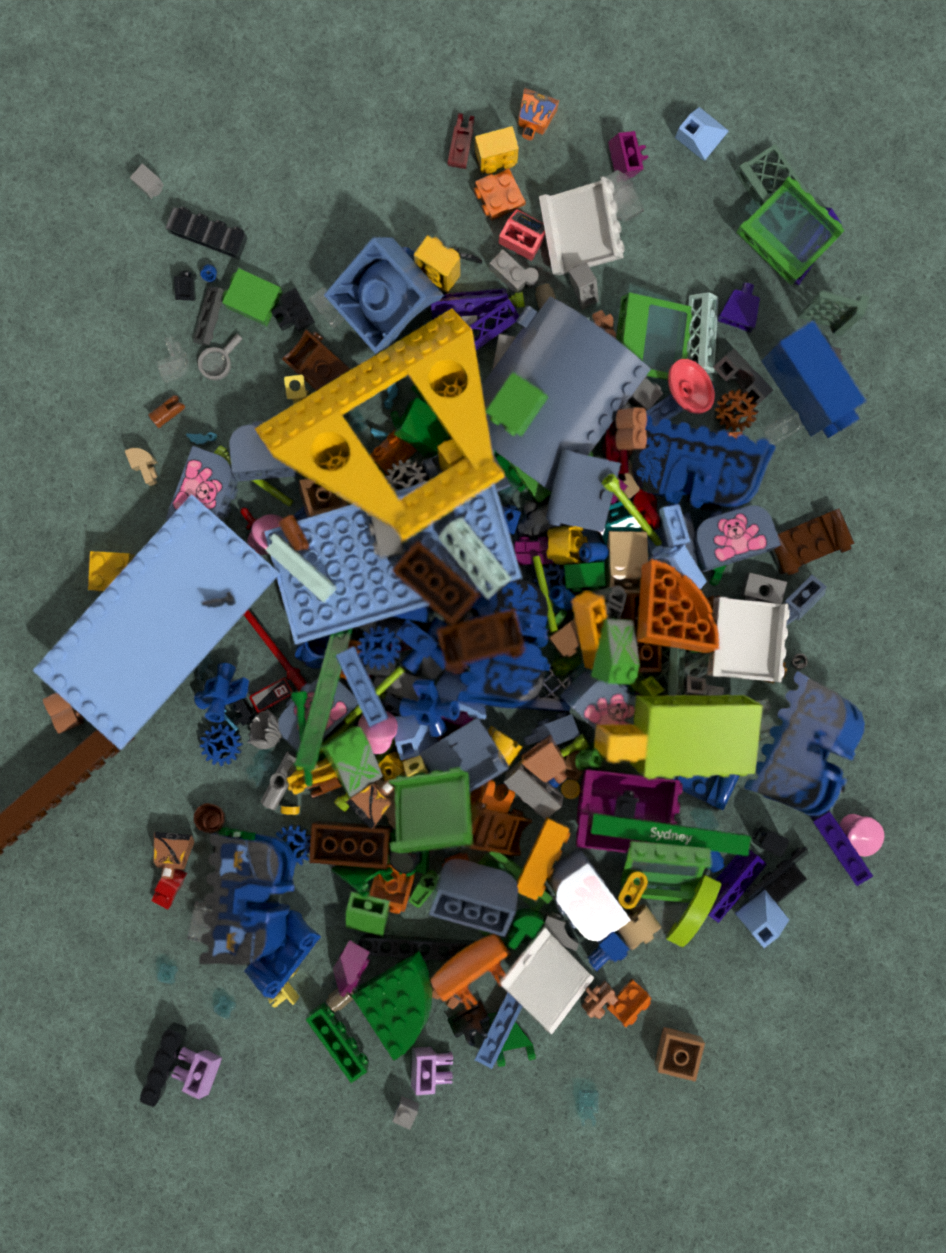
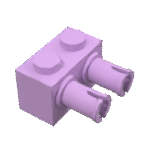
(424, 1070)
(201, 1074)

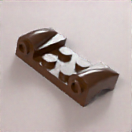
(315, 361)
(812, 541)
(481, 640)
(497, 830)

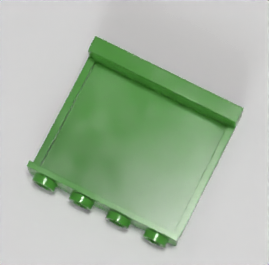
(432, 810)

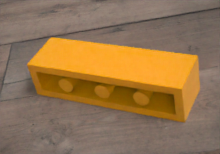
(589, 617)
(541, 858)

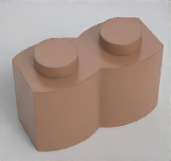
(631, 429)
(62, 713)

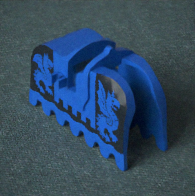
(682, 456)
(505, 680)
(796, 761)

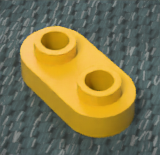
(633, 890)

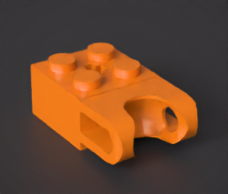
(494, 799)

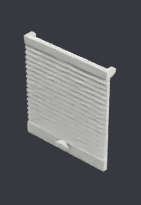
(547, 981)

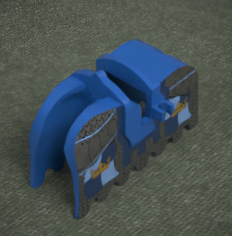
(241, 916)

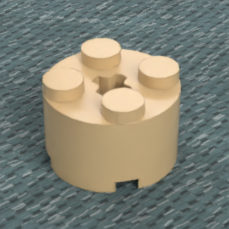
(640, 927)

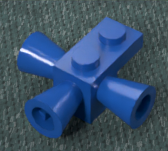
(423, 643)
(221, 692)
(429, 708)

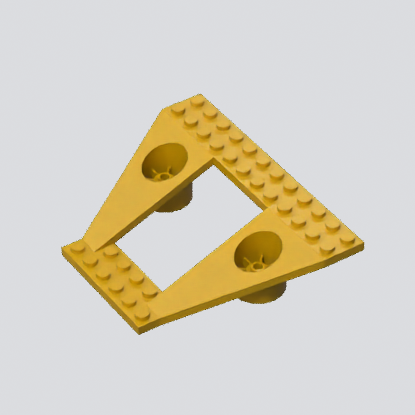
(324, 448)

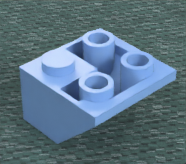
(701, 133)
(411, 737)
(763, 918)

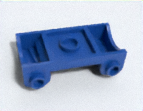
(712, 790)
(275, 969)

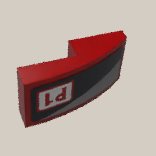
(271, 695)

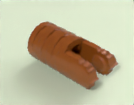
(166, 411)
(294, 533)
(325, 786)

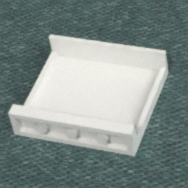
(582, 226)
(749, 639)

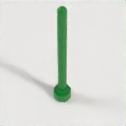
(299, 700)

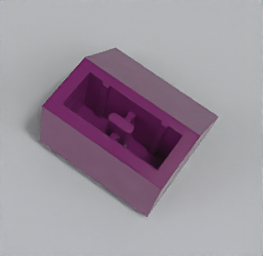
(349, 967)

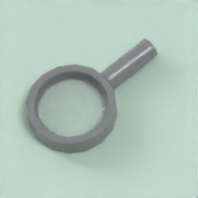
(215, 362)

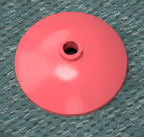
(691, 386)

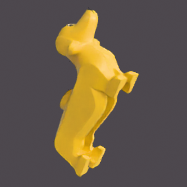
(322, 772)

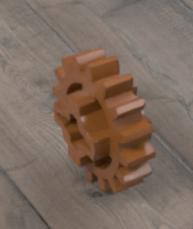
(733, 418)

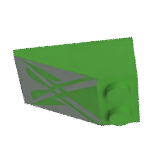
(617, 653)
(352, 760)

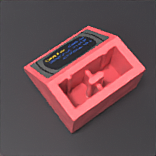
(522, 234)

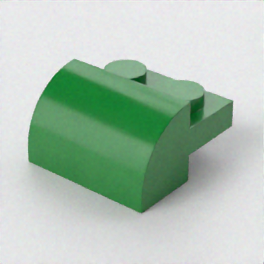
(524, 922)

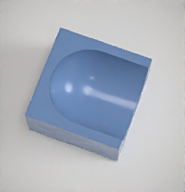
(382, 292)

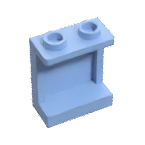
(671, 529)

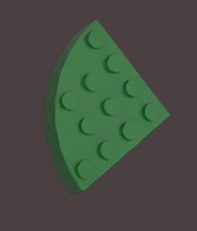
(397, 1003)

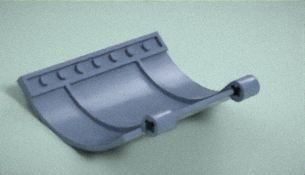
(581, 373)

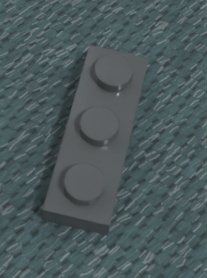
(208, 316)

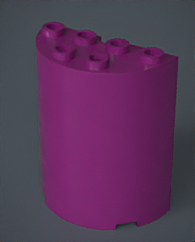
(598, 795)

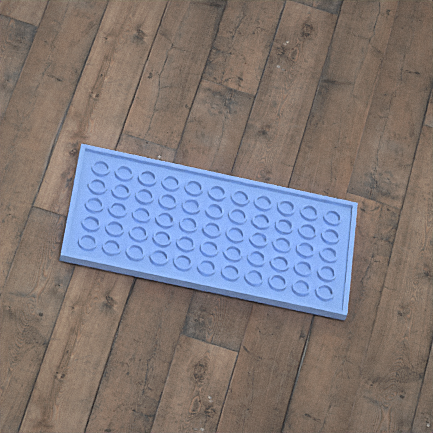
(366, 585)
(151, 622)

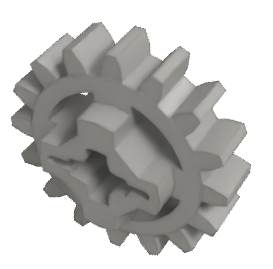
(413, 478)

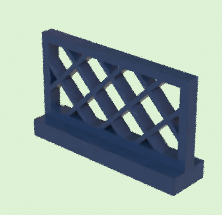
(549, 704)

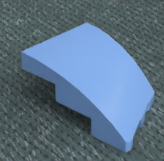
(448, 690)

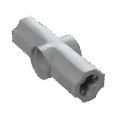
(275, 790)

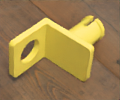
(298, 395)
(414, 766)
(286, 992)

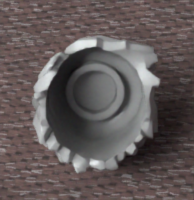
(264, 730)

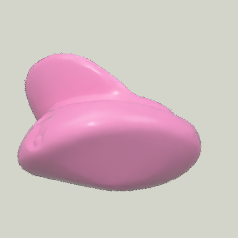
(257, 536)
(380, 734)
(863, 833)

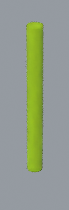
(543, 587)
(379, 689)

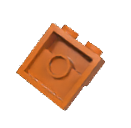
(498, 194)
(395, 891)

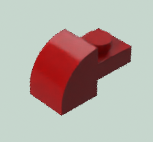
(646, 505)
(167, 889)

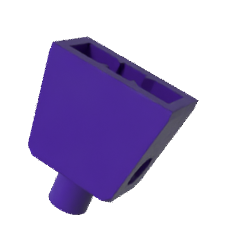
(741, 309)

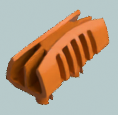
(468, 966)

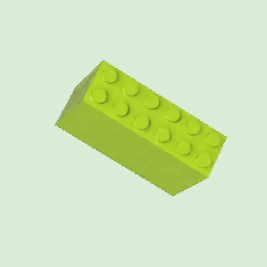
(698, 735)

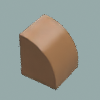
(571, 770)

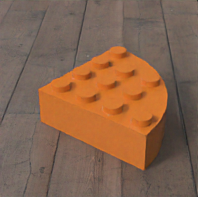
(674, 611)

